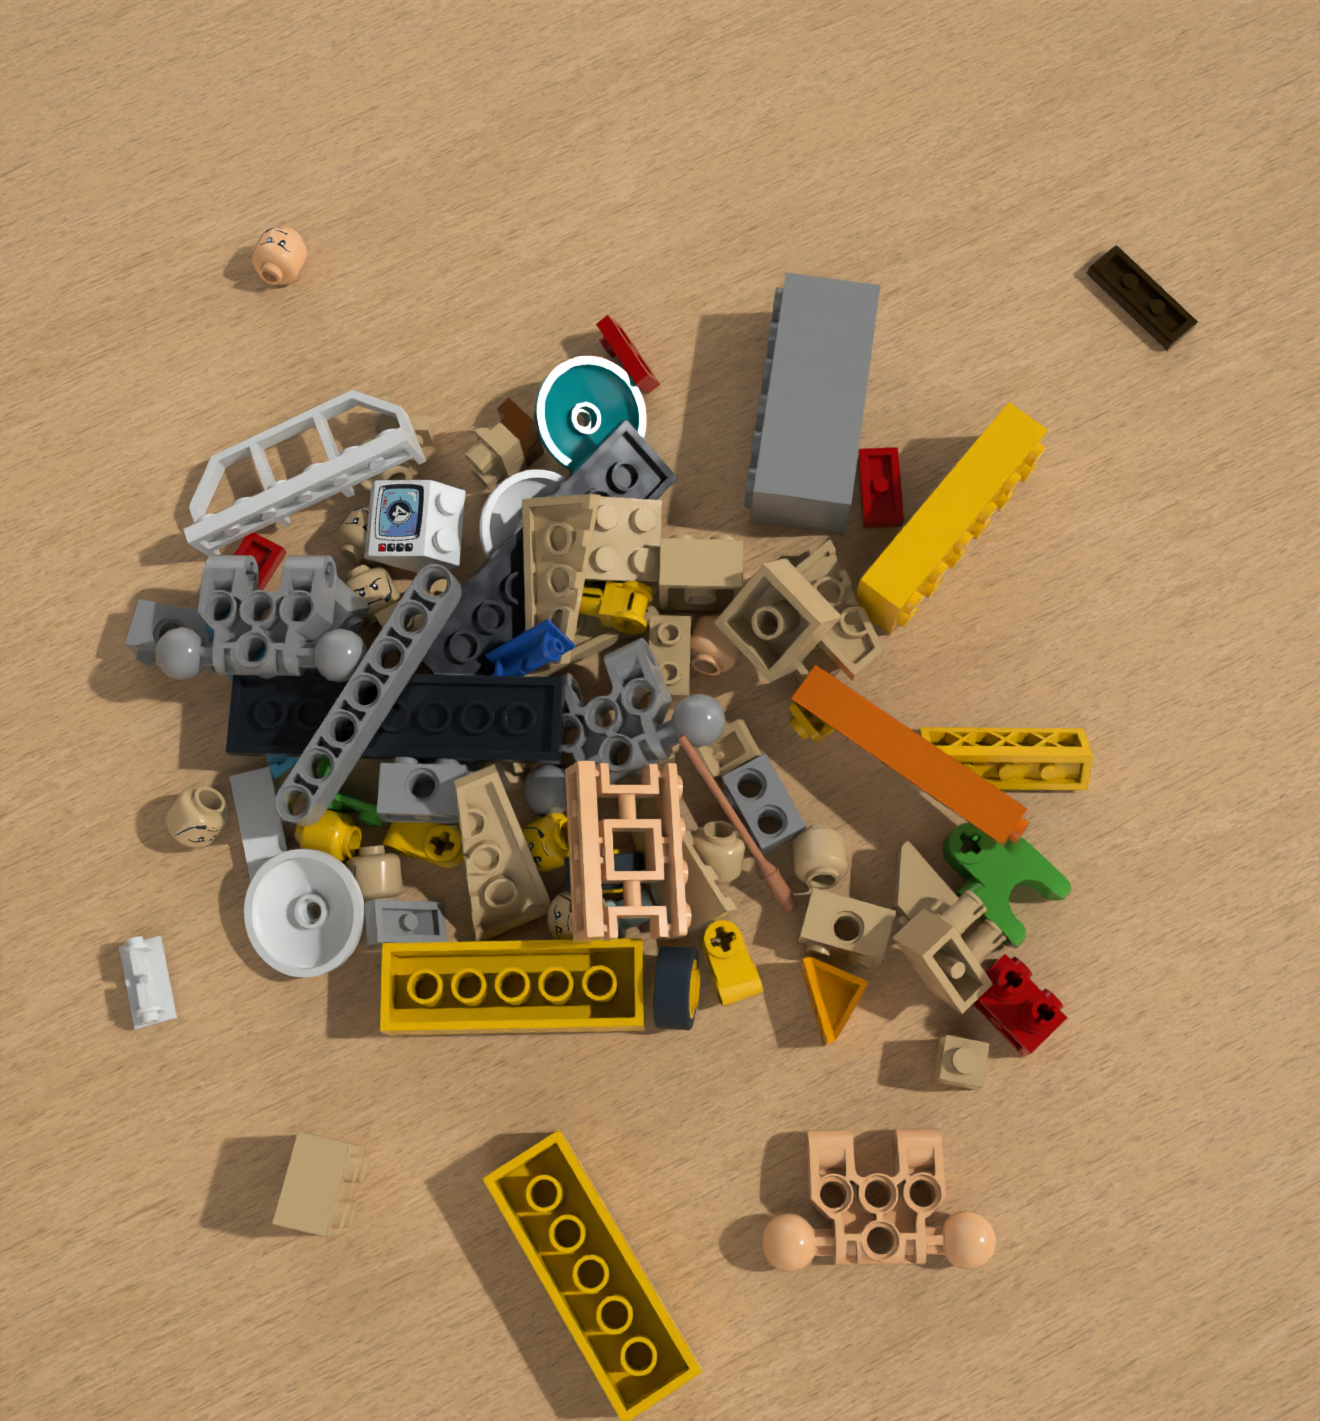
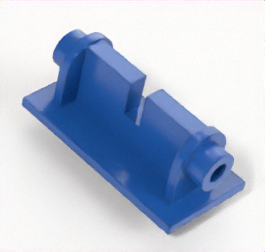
(530, 650)

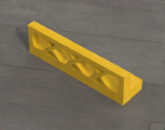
(1016, 766)

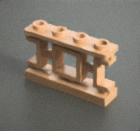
(593, 854)

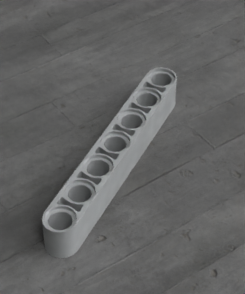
(349, 703)

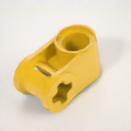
(422, 841)
(730, 971)

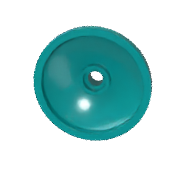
(596, 392)

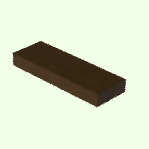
(1142, 297)

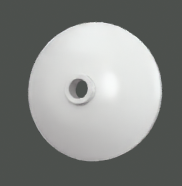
(503, 507)
(282, 915)

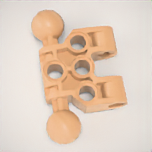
(792, 1242)

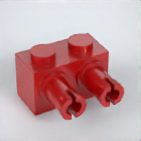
(1018, 1006)

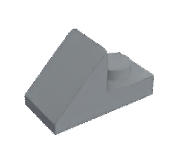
(404, 922)

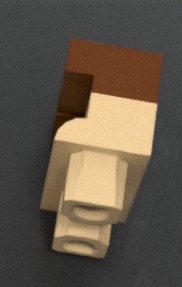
(507, 447)

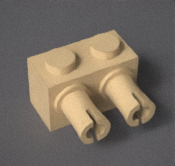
(946, 960)

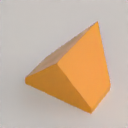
(832, 996)

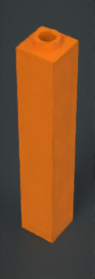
(912, 757)

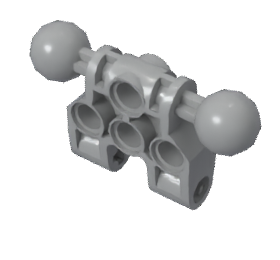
(233, 584)
(632, 675)

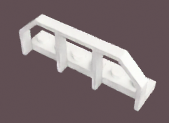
(312, 486)

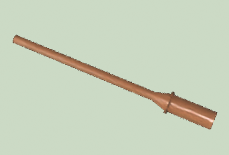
(769, 873)

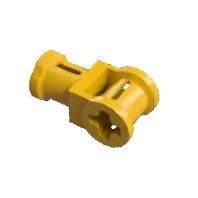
(618, 605)

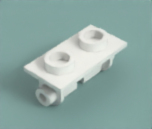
(147, 981)

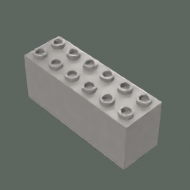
(812, 403)

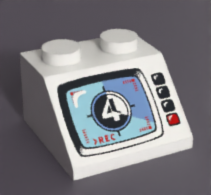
(414, 524)

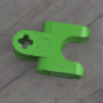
(995, 870)

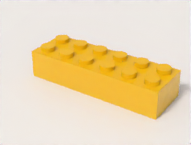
(951, 519)
(512, 987)
(592, 1276)

